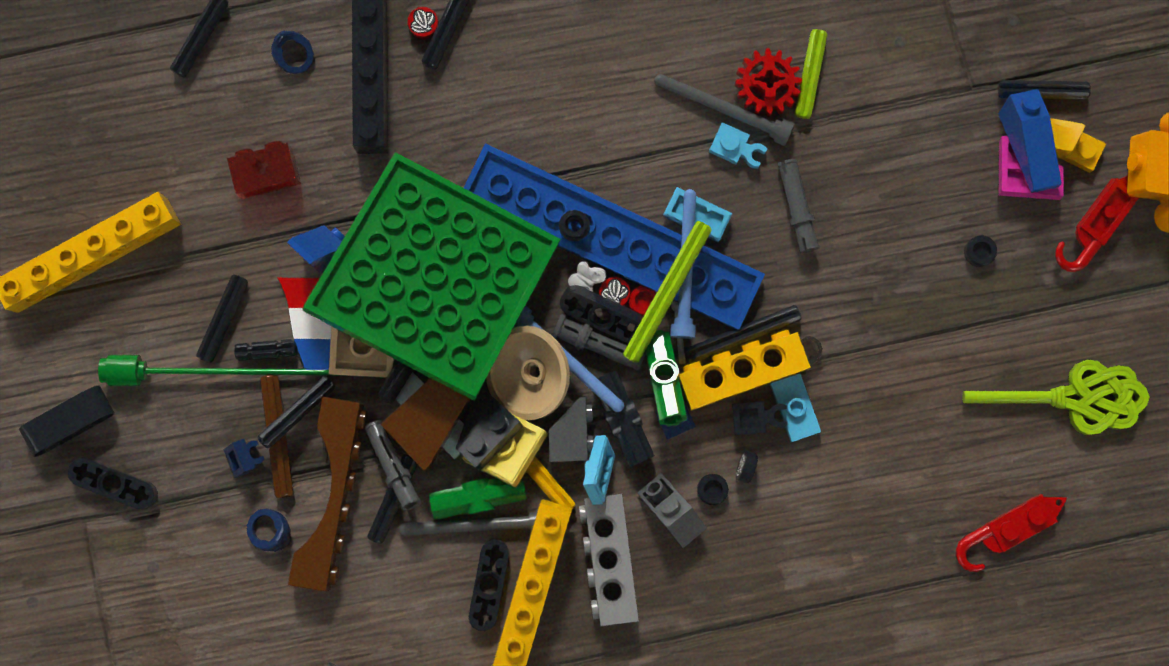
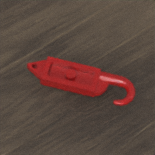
(1099, 223)
(1011, 528)

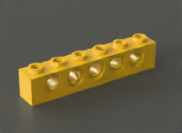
(87, 252)
(533, 584)

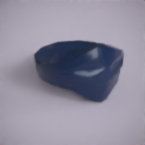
(277, 51)
(282, 537)

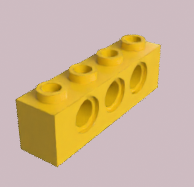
(792, 362)

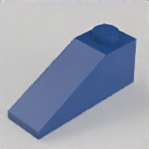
(1032, 139)
(317, 246)

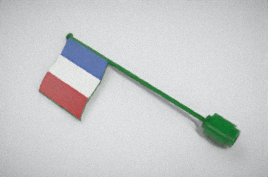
(309, 334)

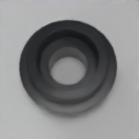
(567, 218)

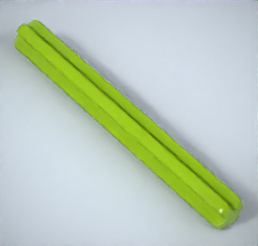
(667, 291)

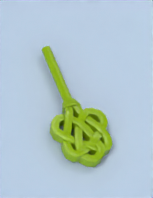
(1121, 389)

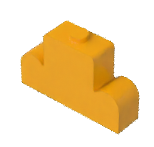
(1150, 170)

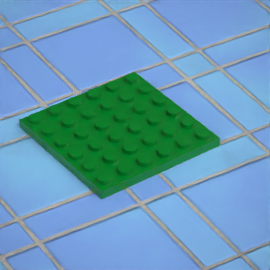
(432, 276)

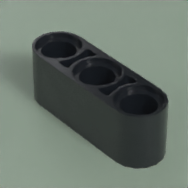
(66, 421)

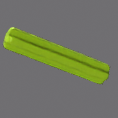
(811, 73)

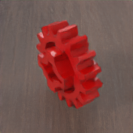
(768, 70)

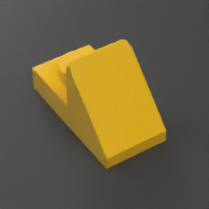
(1075, 145)

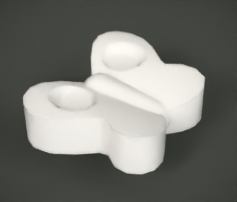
(587, 276)

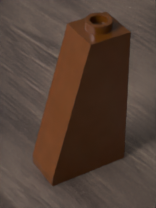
(426, 421)

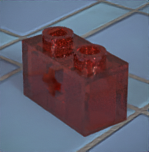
(279, 174)

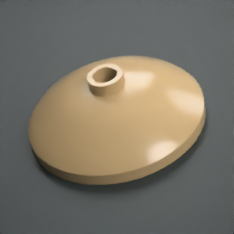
(515, 379)

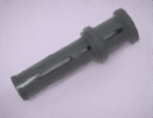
(583, 337)

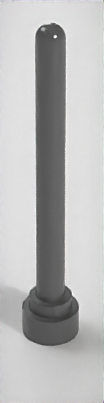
(778, 130)
(469, 525)

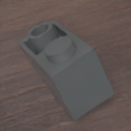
(569, 434)
(672, 510)

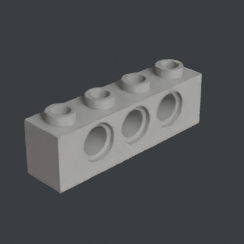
(624, 607)

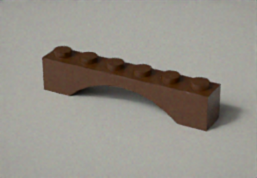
(315, 561)

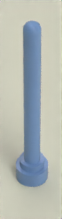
(683, 325)
(578, 369)

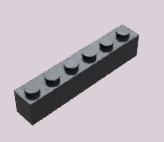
(369, 76)

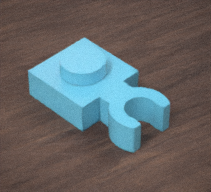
(732, 144)

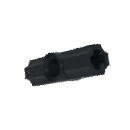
(627, 423)

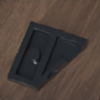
(486, 430)

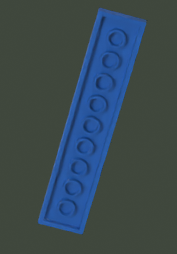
(616, 236)

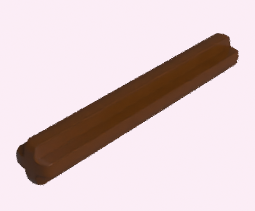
(279, 451)

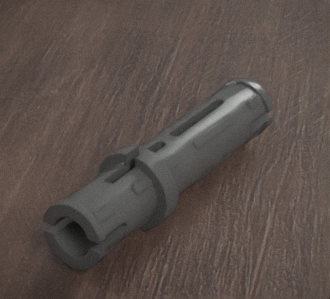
(798, 206)
(397, 476)

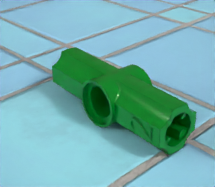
(666, 393)
(475, 497)

